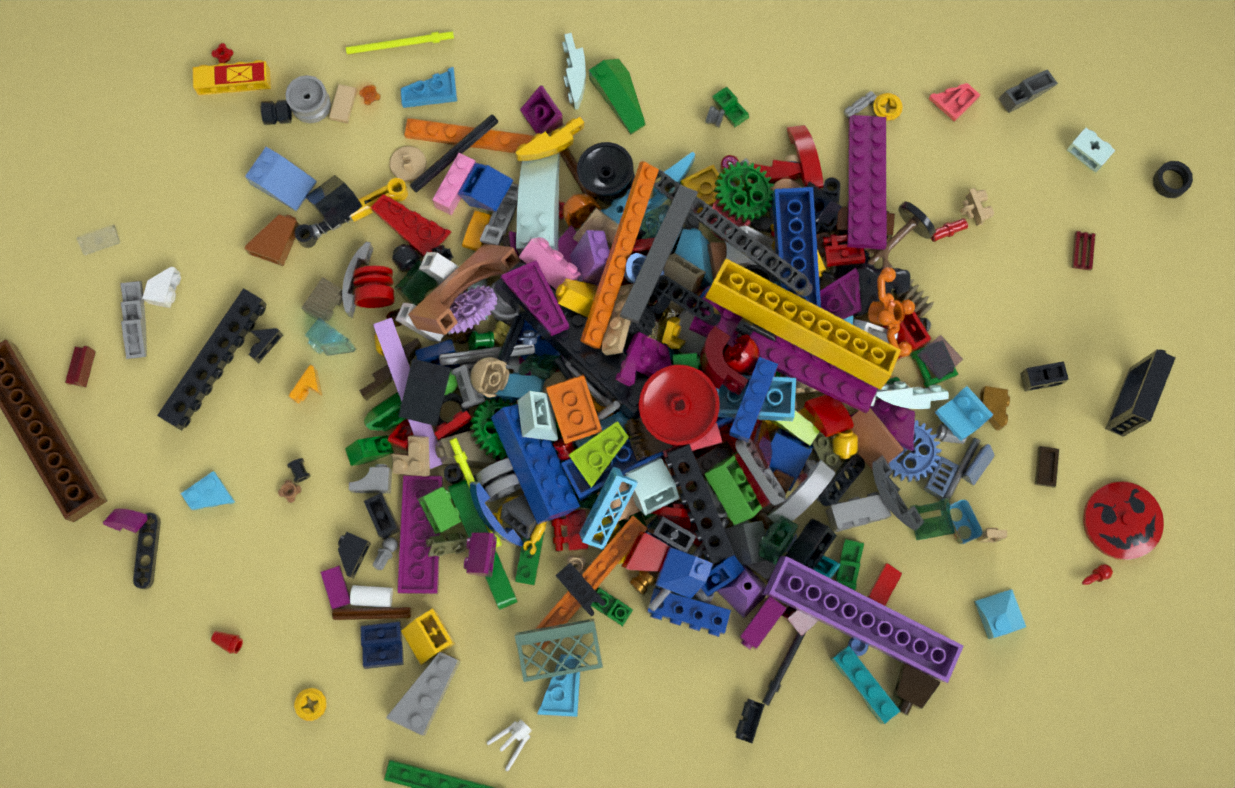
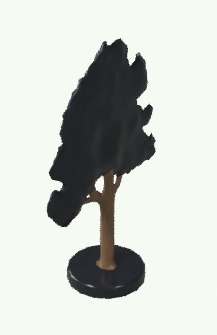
(868, 274)

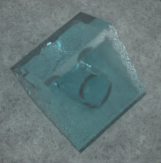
(327, 339)

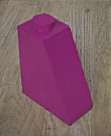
(762, 623)

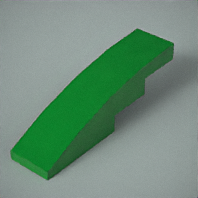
(850, 563)

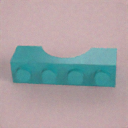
(870, 690)

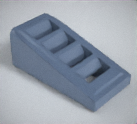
(932, 489)

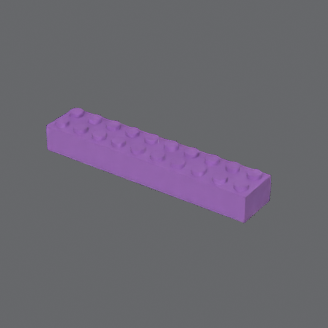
(863, 619)

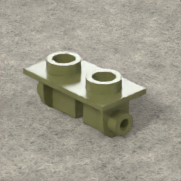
(824, 451)
(438, 546)

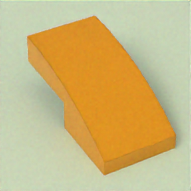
(475, 230)

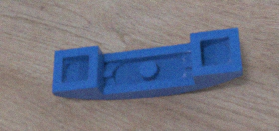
(479, 498)

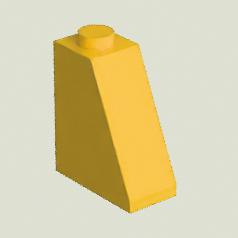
(576, 296)

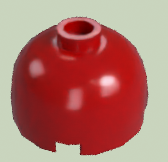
(743, 355)

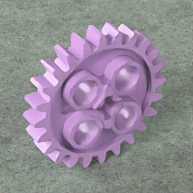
(472, 307)

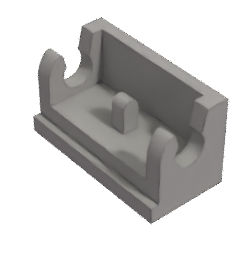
(469, 394)

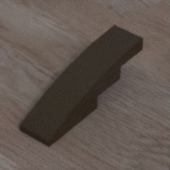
(383, 376)

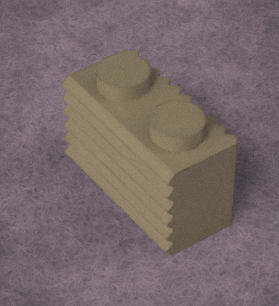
(323, 300)

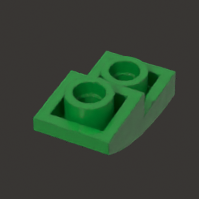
(613, 609)

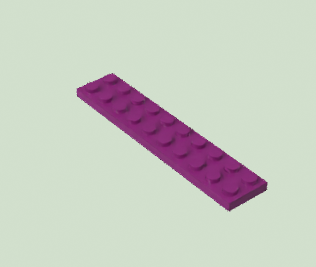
(796, 362)

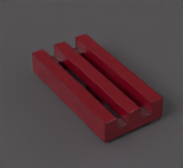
(1085, 236)

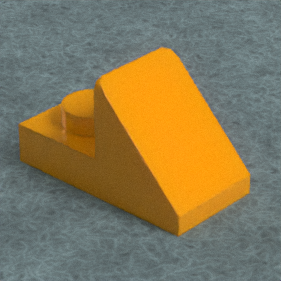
(308, 381)

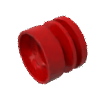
(373, 287)

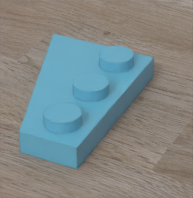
(562, 692)

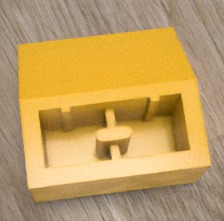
(427, 636)

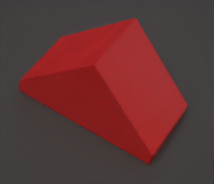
(400, 435)

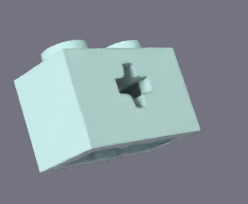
(1082, 149)

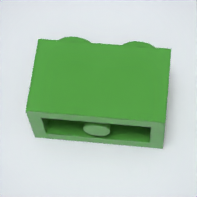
(439, 510)

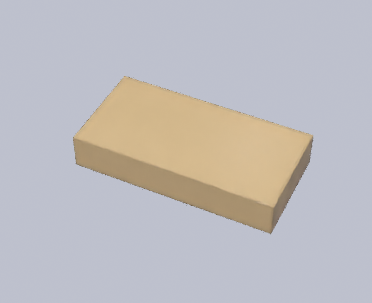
(343, 103)

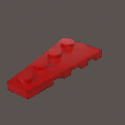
(412, 227)

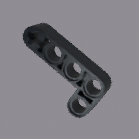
(686, 301)

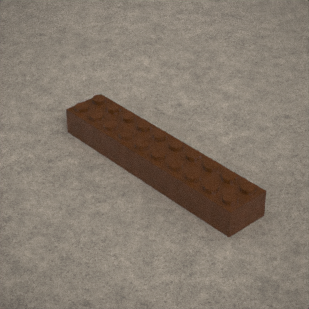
(45, 438)

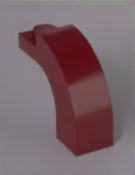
(714, 365)

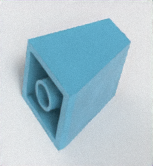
(694, 249)

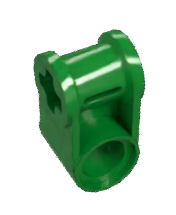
(481, 340)

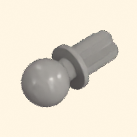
(384, 554)

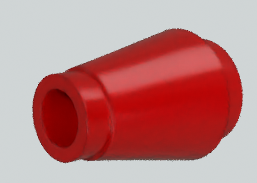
(229, 642)

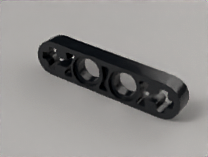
(844, 483)
(151, 551)

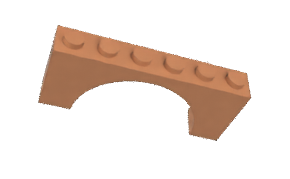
(434, 311)

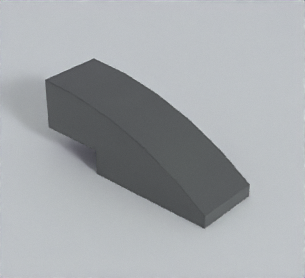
(1027, 90)

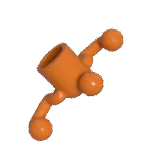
(890, 311)

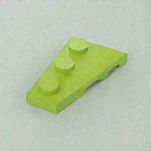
(598, 452)

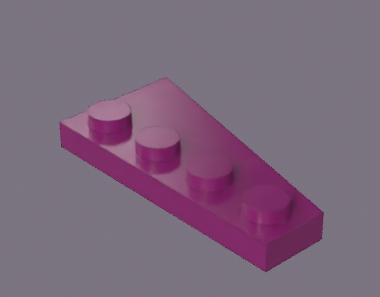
(535, 293)

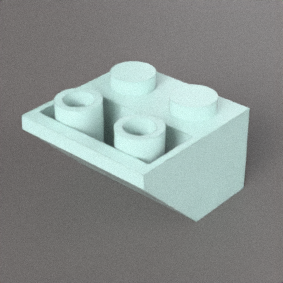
(537, 416)
(654, 486)

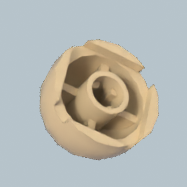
(489, 376)

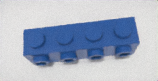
(691, 612)

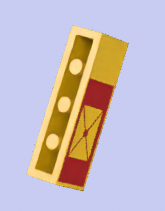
(231, 77)

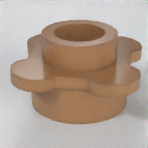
(288, 485)

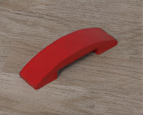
(806, 154)

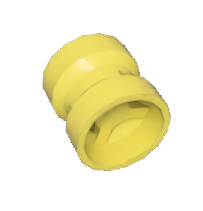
(500, 332)

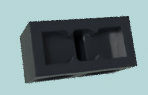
(824, 205)
(1044, 376)

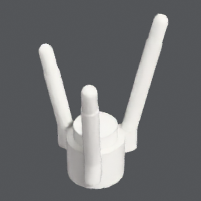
(519, 732)

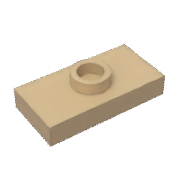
(992, 535)

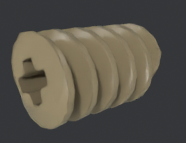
(921, 306)

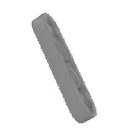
(763, 476)

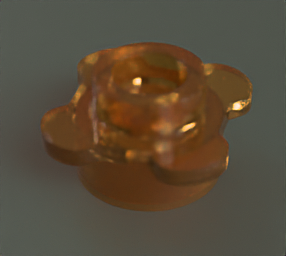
(369, 90)

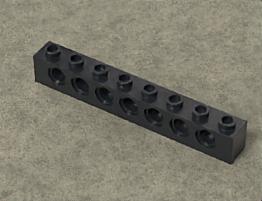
(202, 363)

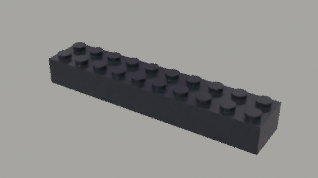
(592, 362)

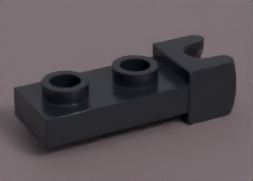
(579, 588)

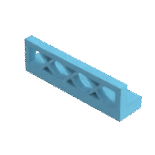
(601, 506)

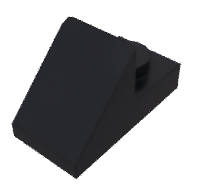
(268, 339)

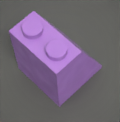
(591, 256)

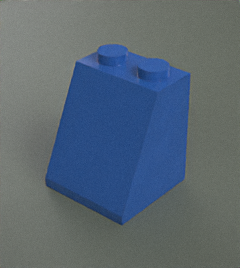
(789, 454)

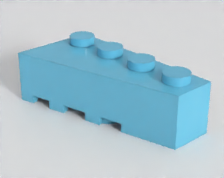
(518, 386)

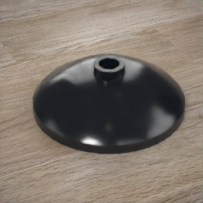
(602, 159)

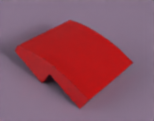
(829, 414)

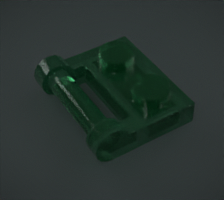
(937, 525)

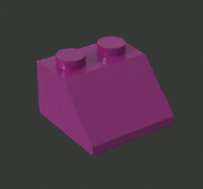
(481, 554)

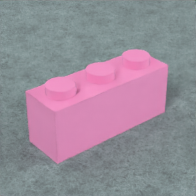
(447, 196)
(551, 262)

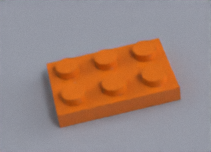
(574, 409)

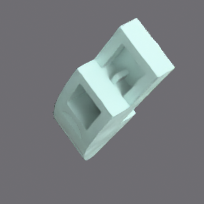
(576, 71)
(908, 397)

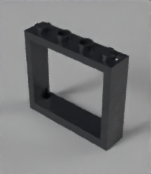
(1140, 393)

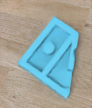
(207, 493)

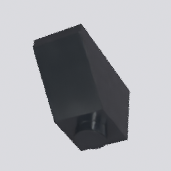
(352, 552)

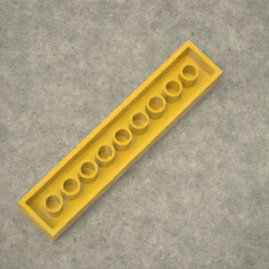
(803, 324)

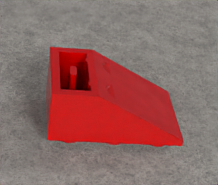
(912, 332)

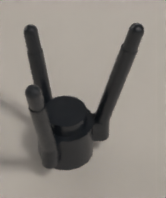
(746, 327)

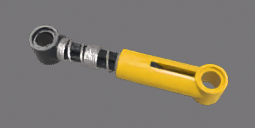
(367, 201)

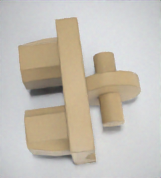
(974, 208)

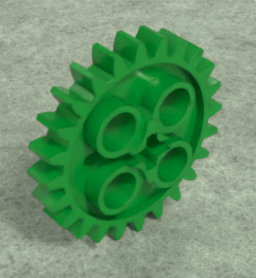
(728, 193)
(483, 420)

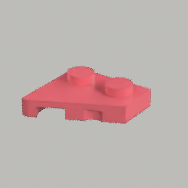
(955, 100)

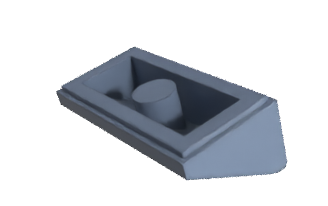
(979, 464)

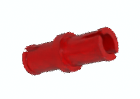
(949, 229)

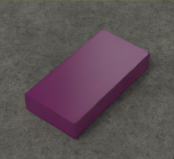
(336, 587)

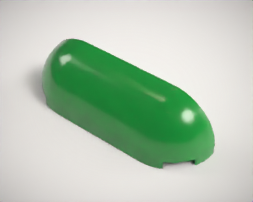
(385, 415)

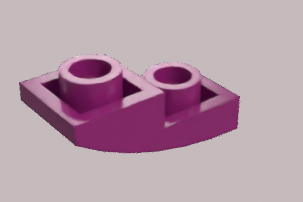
(125, 519)

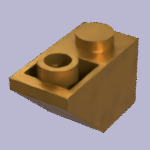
(996, 401)

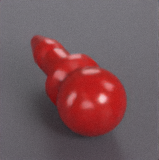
(1102, 573)

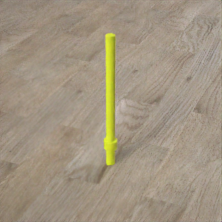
(435, 37)
(460, 457)

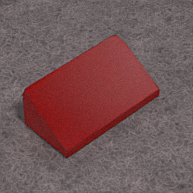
(884, 584)

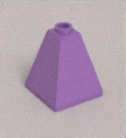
(741, 599)

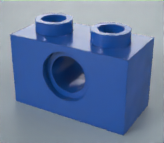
(722, 574)

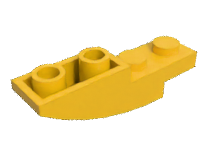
(545, 146)

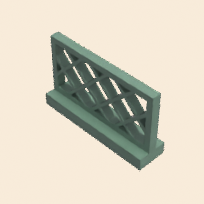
(558, 632)

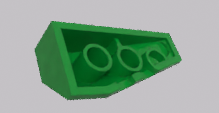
(617, 89)

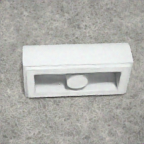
(371, 596)

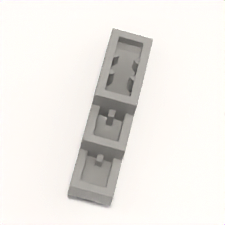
(133, 320)

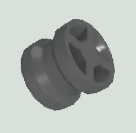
(715, 116)

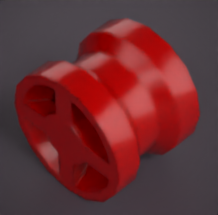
(564, 449)

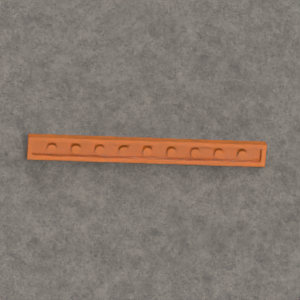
(619, 253)

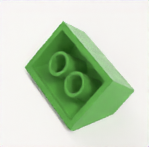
(733, 490)

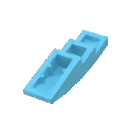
(676, 172)

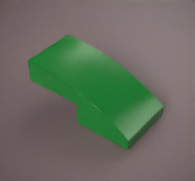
(734, 112)

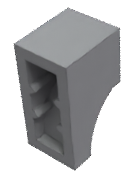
(376, 481)

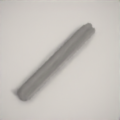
(476, 355)

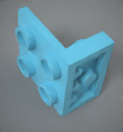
(964, 414)

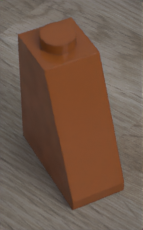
(274, 240)

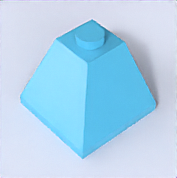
(1000, 614)

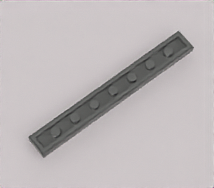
(658, 254)

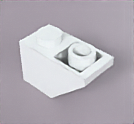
(162, 287)

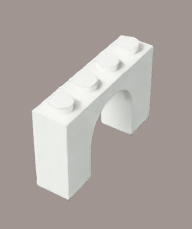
(438, 268)

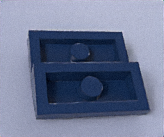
(382, 645)

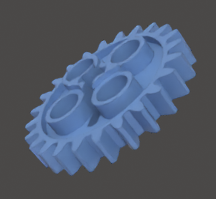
(921, 462)

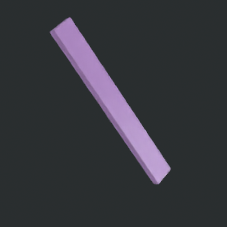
(400, 370)

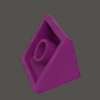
(542, 112)

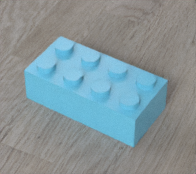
(778, 404)

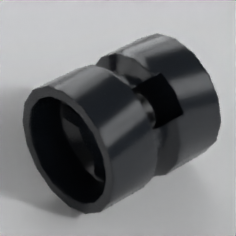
(274, 112)

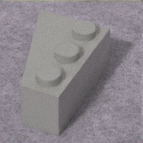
(857, 512)

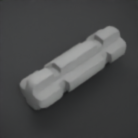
(860, 104)

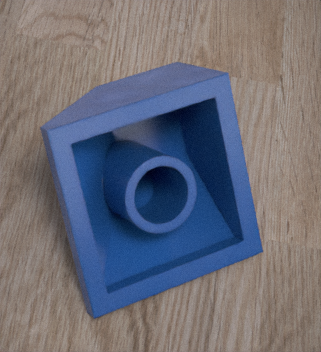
(683, 573)

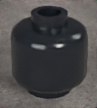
(405, 257)

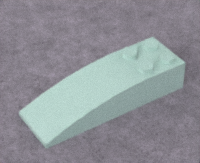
(538, 202)

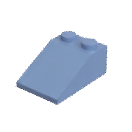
(280, 179)

